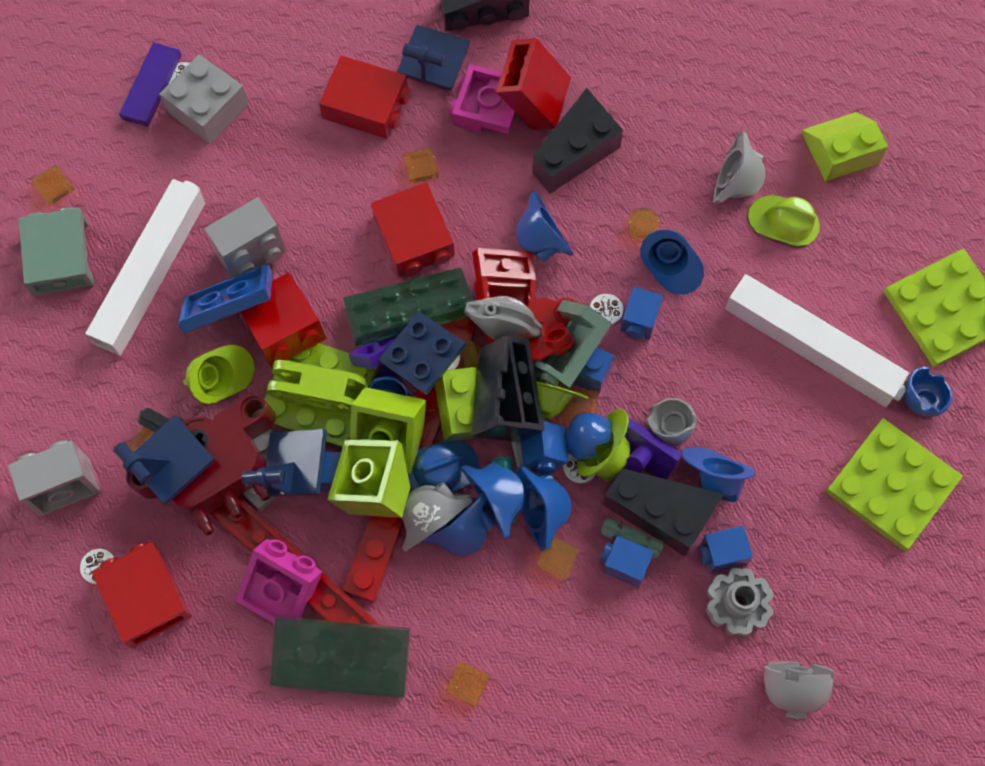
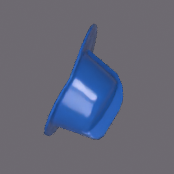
(672, 261)
(443, 464)
(718, 472)

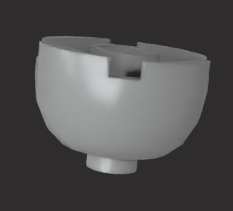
(798, 687)

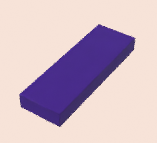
(149, 83)

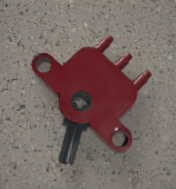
(231, 444)

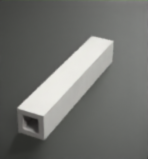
(146, 267)
(817, 341)

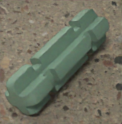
(612, 529)

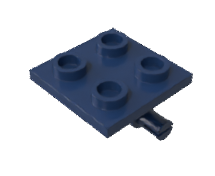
(433, 57)
(422, 352)
(166, 460)
(292, 464)

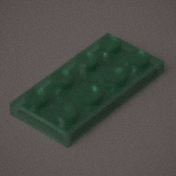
(389, 309)
(340, 656)

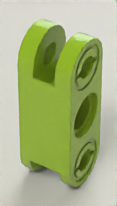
(314, 385)

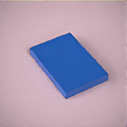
(225, 298)

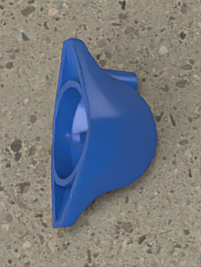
(539, 232)
(502, 490)
(544, 506)
(466, 530)

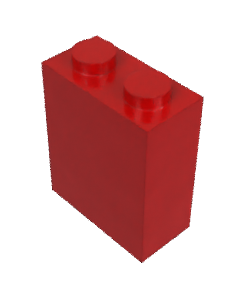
(533, 84)
(364, 97)
(413, 230)
(284, 323)
(141, 594)

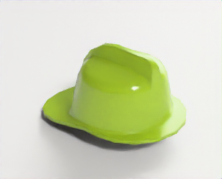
(784, 219)
(219, 373)
(554, 399)
(612, 455)

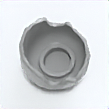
(672, 420)

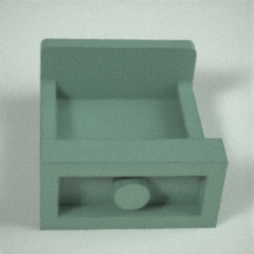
(54, 251)
(588, 330)

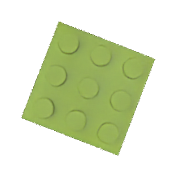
(943, 306)
(301, 417)
(894, 484)

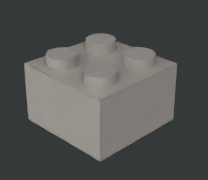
(204, 99)
(246, 238)
(54, 478)

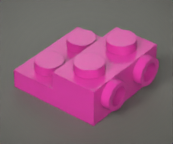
(479, 104)
(278, 581)

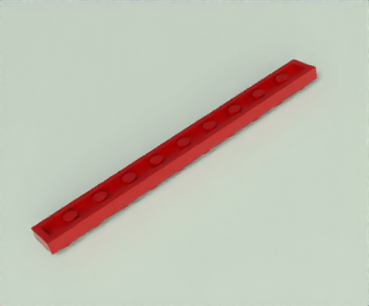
(383, 532)

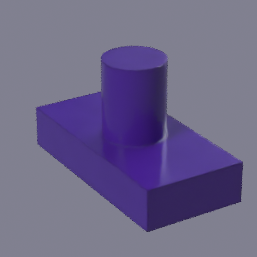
(369, 355)
(650, 452)

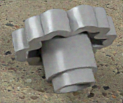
(728, 612)

